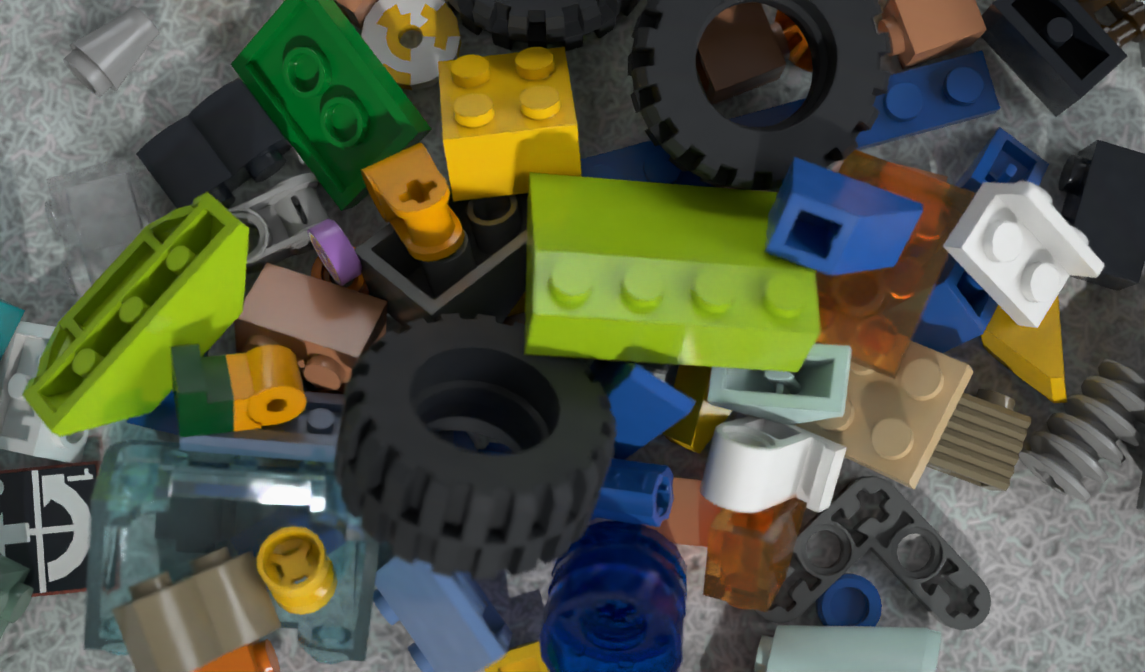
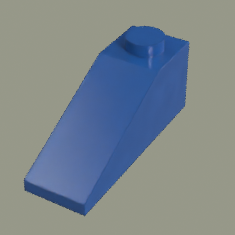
(639, 404)

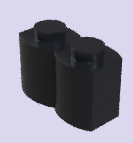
(216, 148)

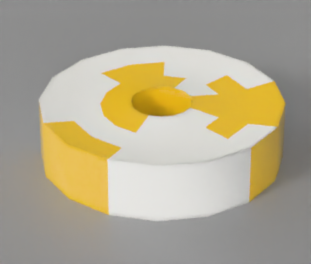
(416, 66)

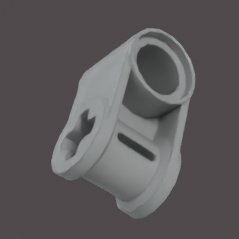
(279, 221)

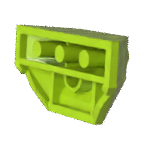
(166, 289)

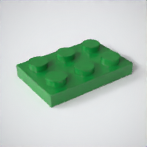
(328, 95)

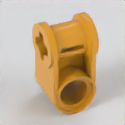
(414, 201)

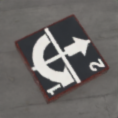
(48, 524)

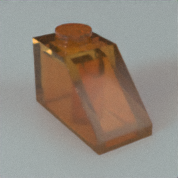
(751, 554)

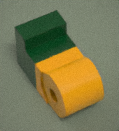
(235, 389)

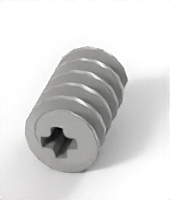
(1089, 430)

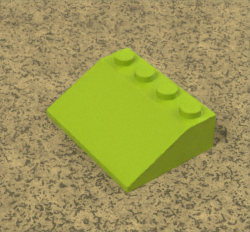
(662, 276)

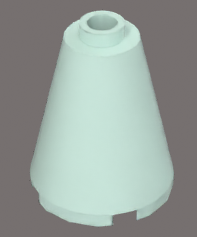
(848, 649)

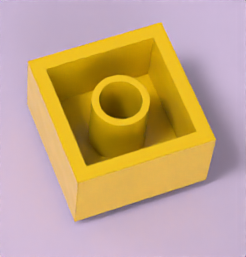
(507, 121)

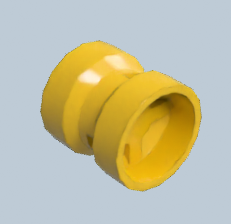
(291, 556)

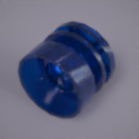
(616, 603)

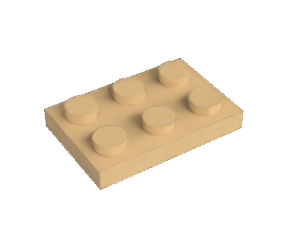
(898, 420)

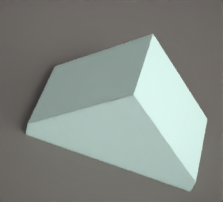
(787, 397)

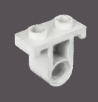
(767, 463)

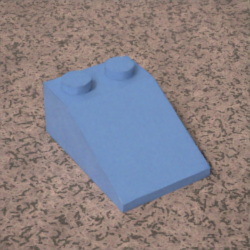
(445, 616)

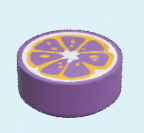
(335, 251)

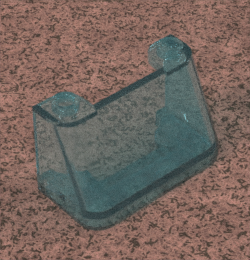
(171, 505)

